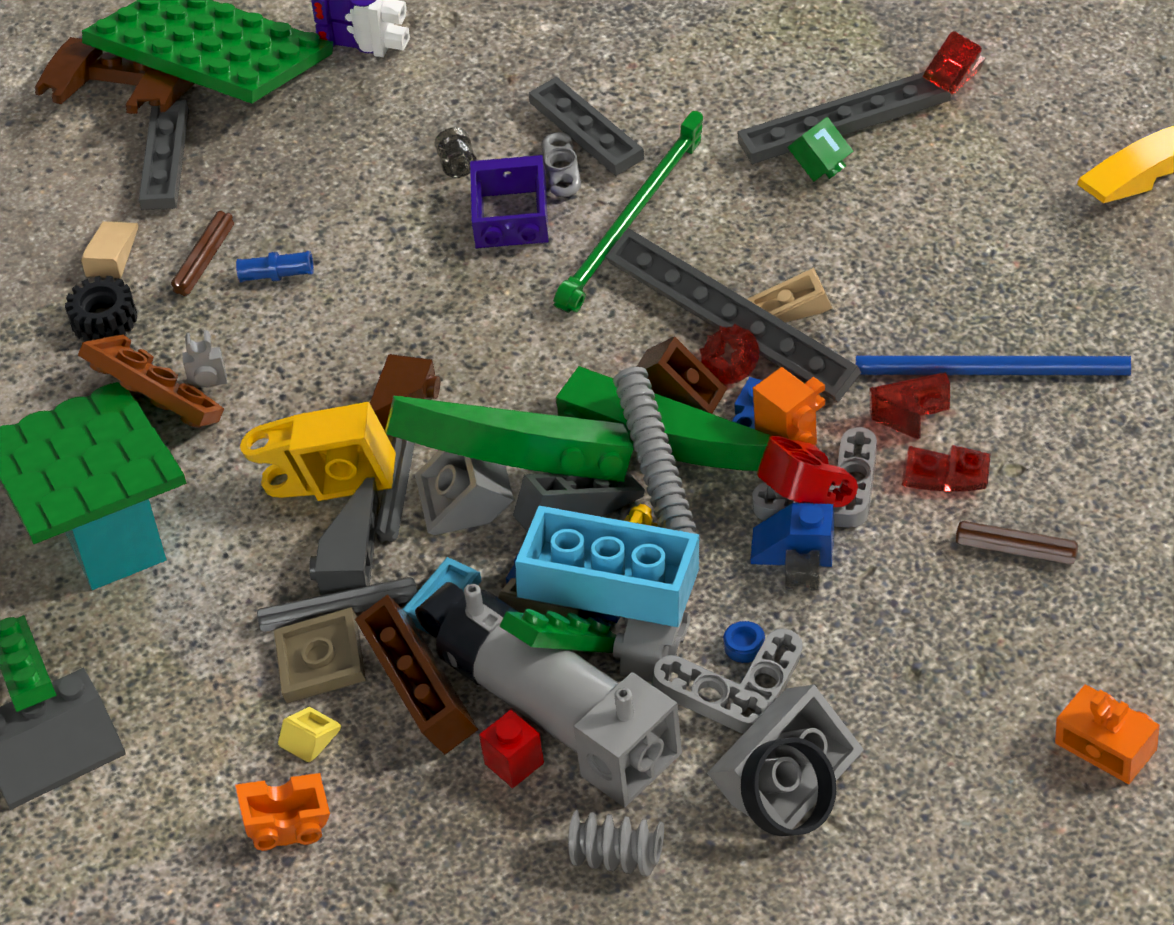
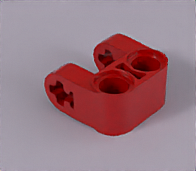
(804, 473)

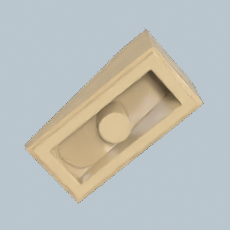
(109, 249)
(795, 297)

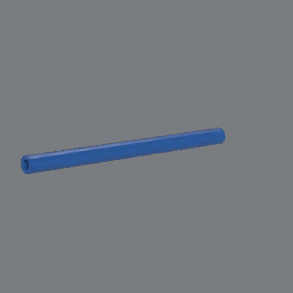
(995, 365)

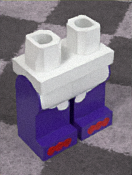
(362, 24)

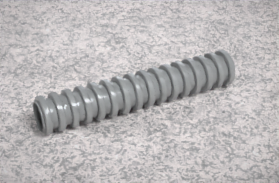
(653, 450)

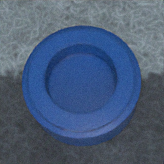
(743, 641)

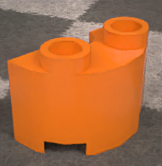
(284, 812)

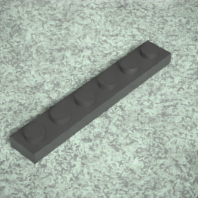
(846, 114)

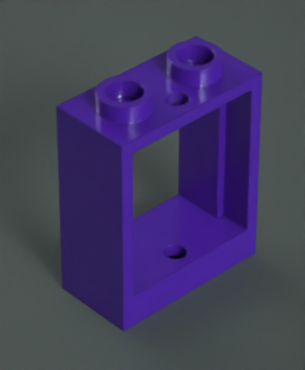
(490, 180)

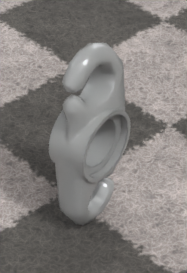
(565, 174)

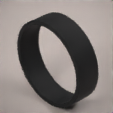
(825, 779)

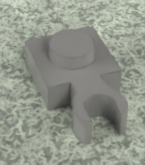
(203, 364)

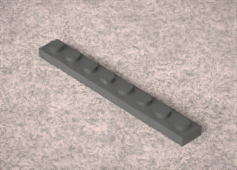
(723, 307)

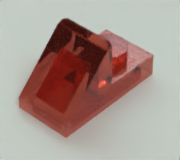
(955, 63)
(904, 402)

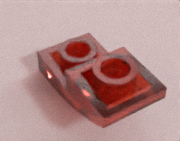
(956, 472)

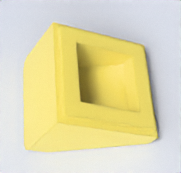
(307, 733)

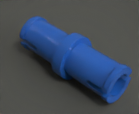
(274, 266)

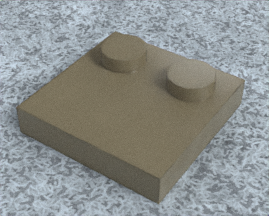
(319, 655)

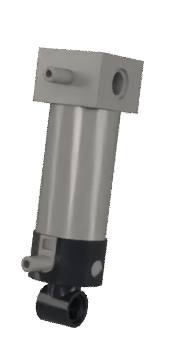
(618, 730)

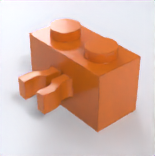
(788, 406)
(1107, 733)

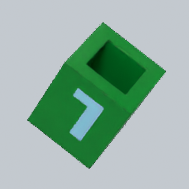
(821, 150)

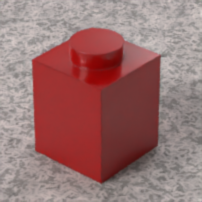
(511, 748)

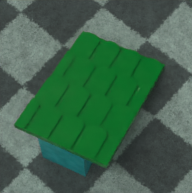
(91, 476)

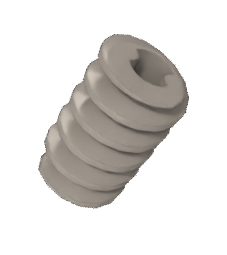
(614, 844)

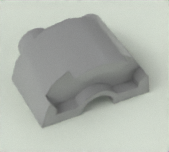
(647, 643)

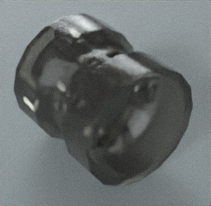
(455, 152)

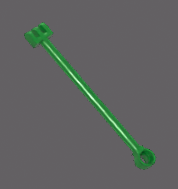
(570, 292)

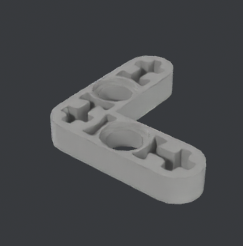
(847, 461)
(745, 695)

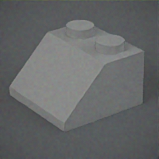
(461, 492)

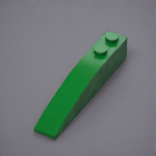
(692, 433)
(514, 437)

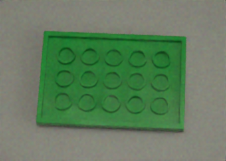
(209, 45)

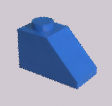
(798, 528)

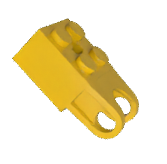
(323, 452)

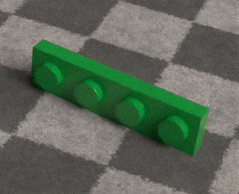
(560, 632)
(22, 664)

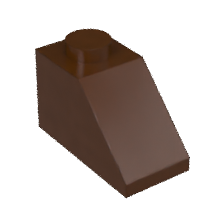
(681, 376)
(405, 378)

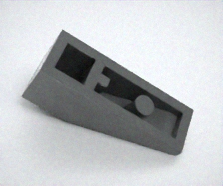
(573, 494)
(348, 544)

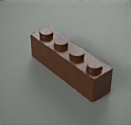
(416, 675)

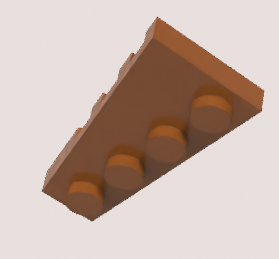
(138, 374)

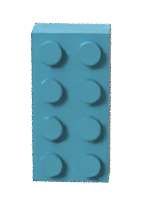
(607, 566)

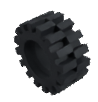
(99, 295)

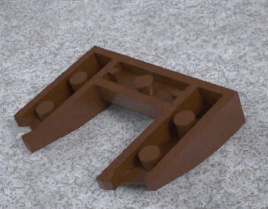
(79, 62)

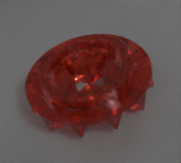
(743, 359)

